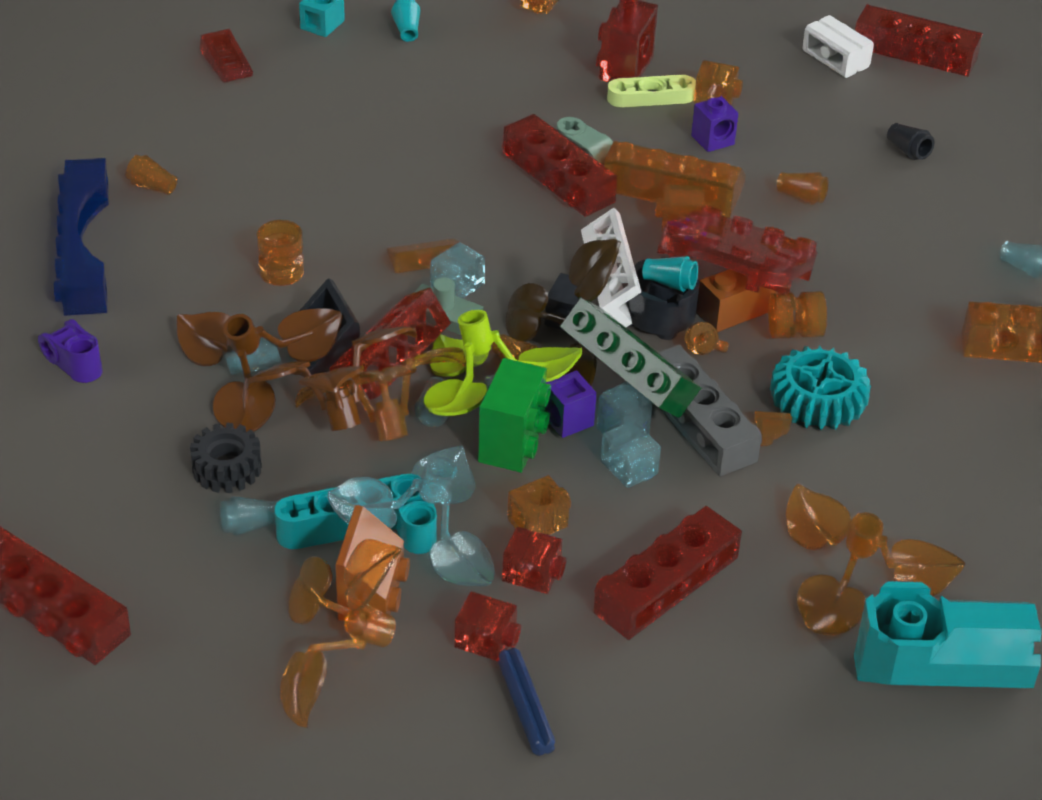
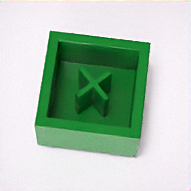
(513, 415)

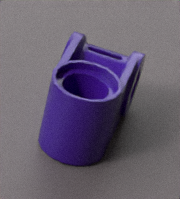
(73, 351)

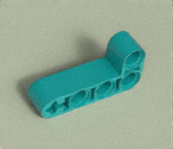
(311, 520)

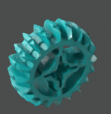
(820, 387)

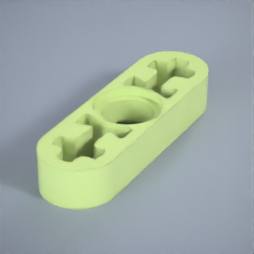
(668, 90)

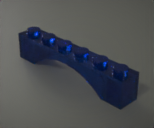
(81, 275)

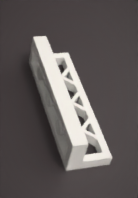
(614, 296)

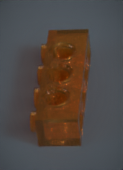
(1003, 332)

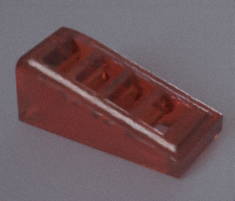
(224, 40)

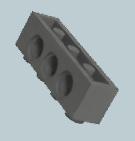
(714, 421)

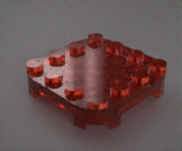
(736, 244)

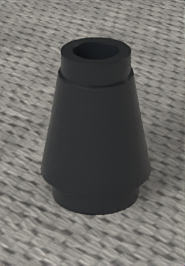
(912, 141)

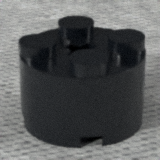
(662, 308)

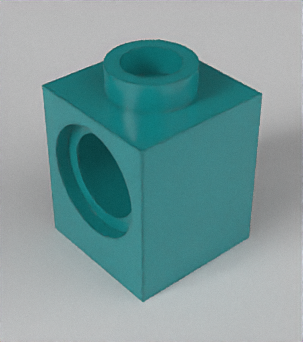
(321, 16)

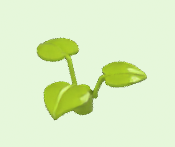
(460, 397)

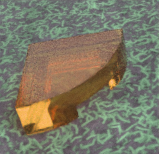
(772, 425)

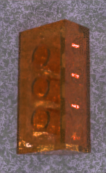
(645, 170)

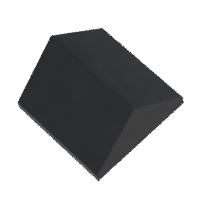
(330, 297)

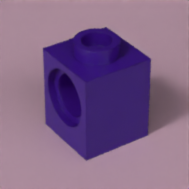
(714, 124)
(571, 404)

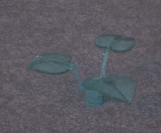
(443, 479)

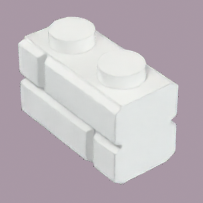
(837, 46)

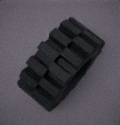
(226, 472)

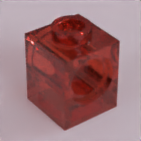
(533, 560)
(486, 626)

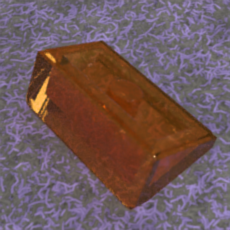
(418, 255)

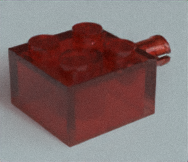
(627, 40)

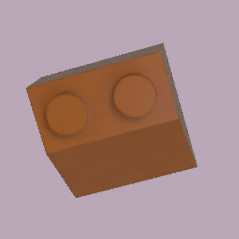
(726, 301)
(367, 526)

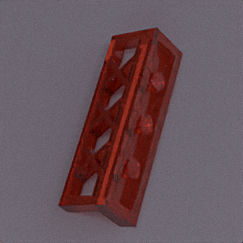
(406, 313)

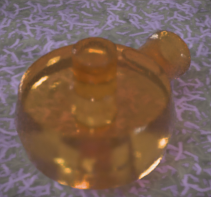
(703, 338)

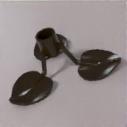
(590, 273)

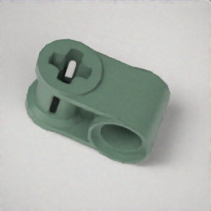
(585, 137)

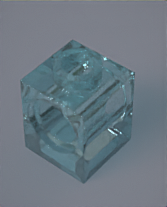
(462, 266)
(630, 453)

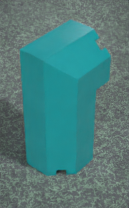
(945, 642)

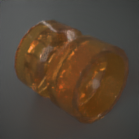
(280, 252)
(809, 315)

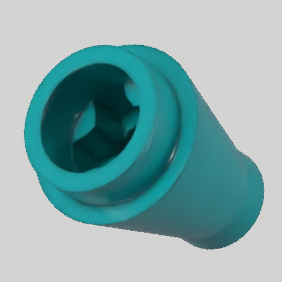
(406, 17)
(673, 272)

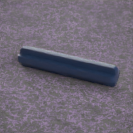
(526, 702)

